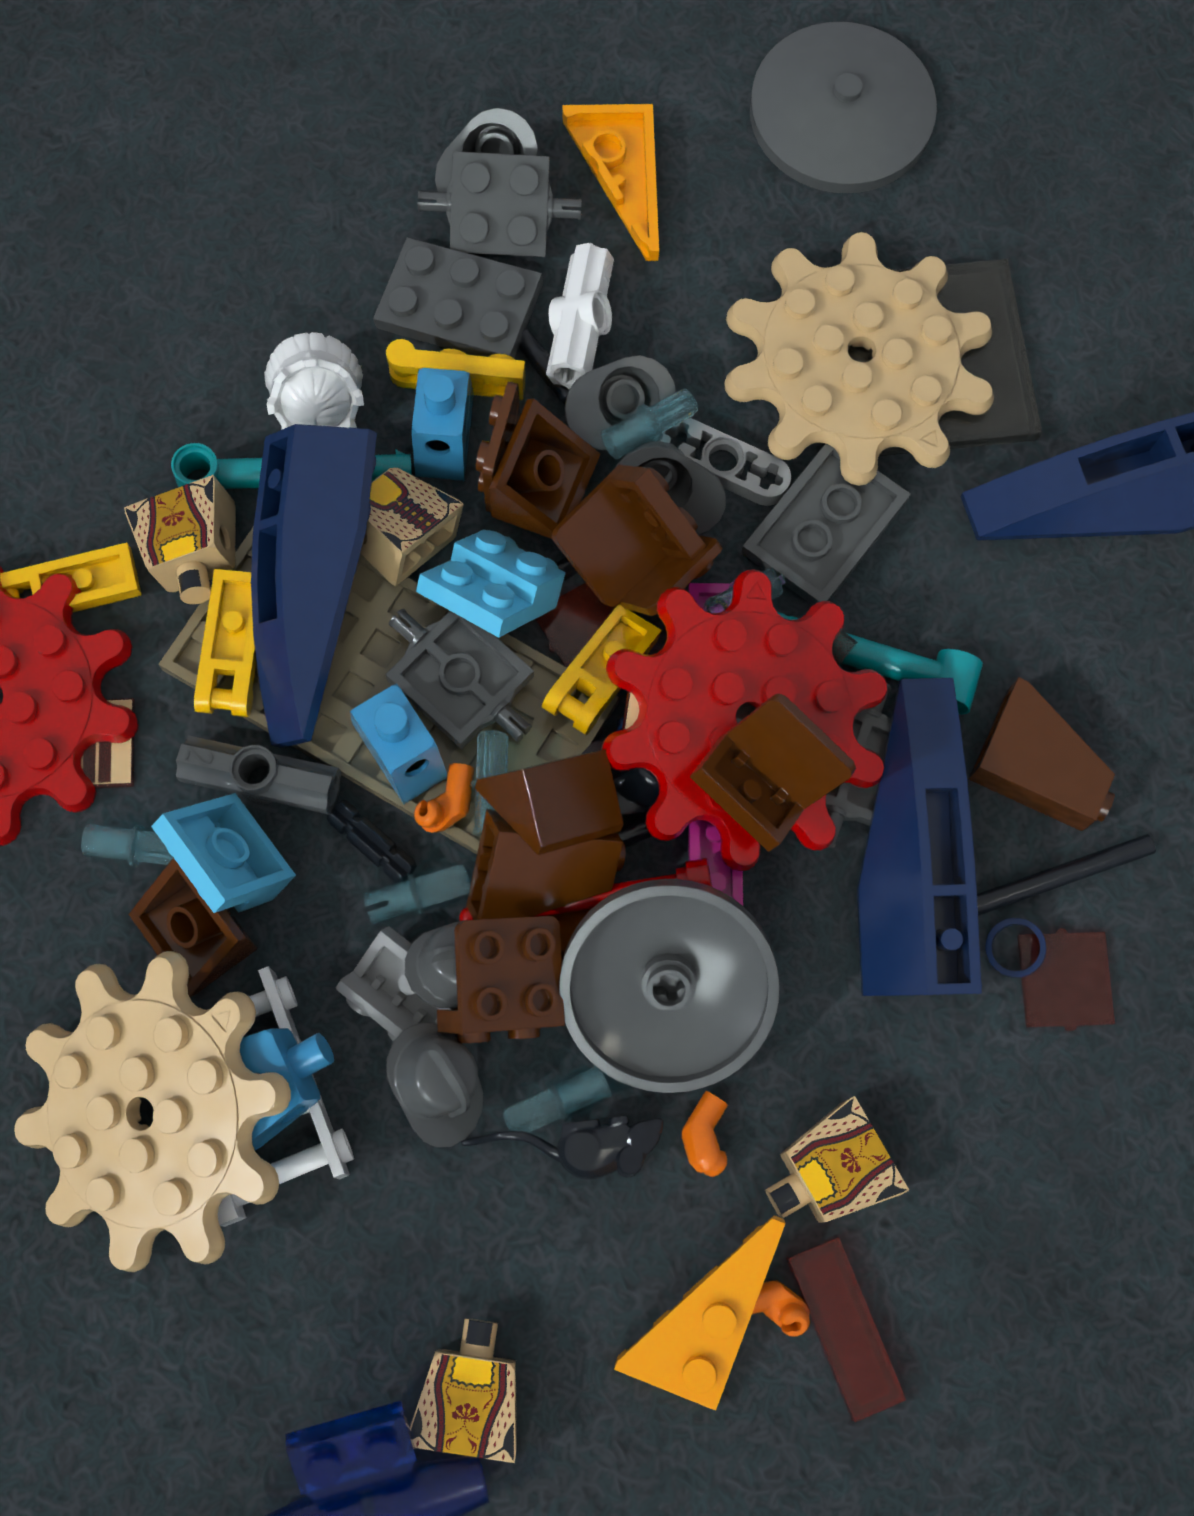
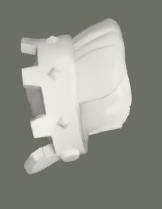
(314, 382)

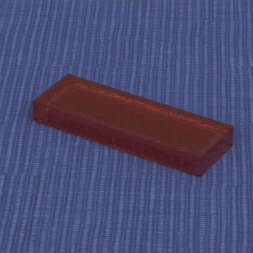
(846, 1329)

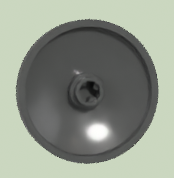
(842, 107)
(669, 985)

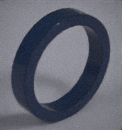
(1010, 922)

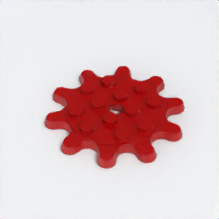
(704, 676)
(53, 700)

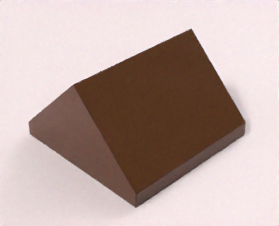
(541, 472)
(557, 801)
(179, 920)

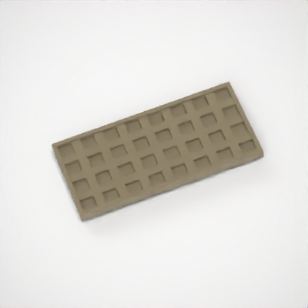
(362, 657)

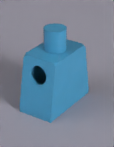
(442, 414)
(397, 741)
(278, 1052)

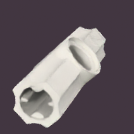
(580, 314)

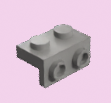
(381, 988)

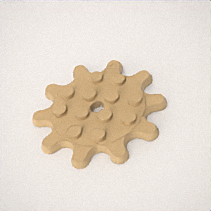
(853, 403)
(202, 1113)

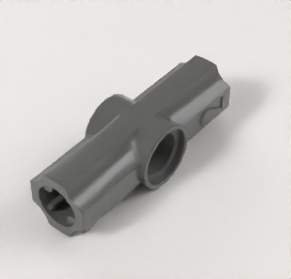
(229, 767)

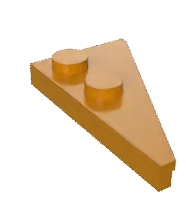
(621, 154)
(699, 1338)

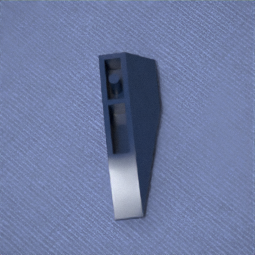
(1107, 488)
(304, 564)
(919, 855)

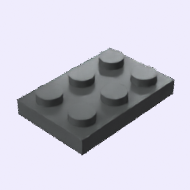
(458, 300)
(823, 527)

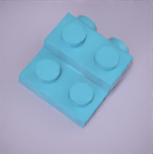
(493, 583)
(224, 853)

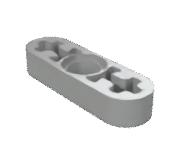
(761, 462)

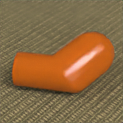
(449, 806)
(700, 1139)
(783, 1308)

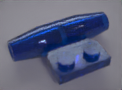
(370, 1469)

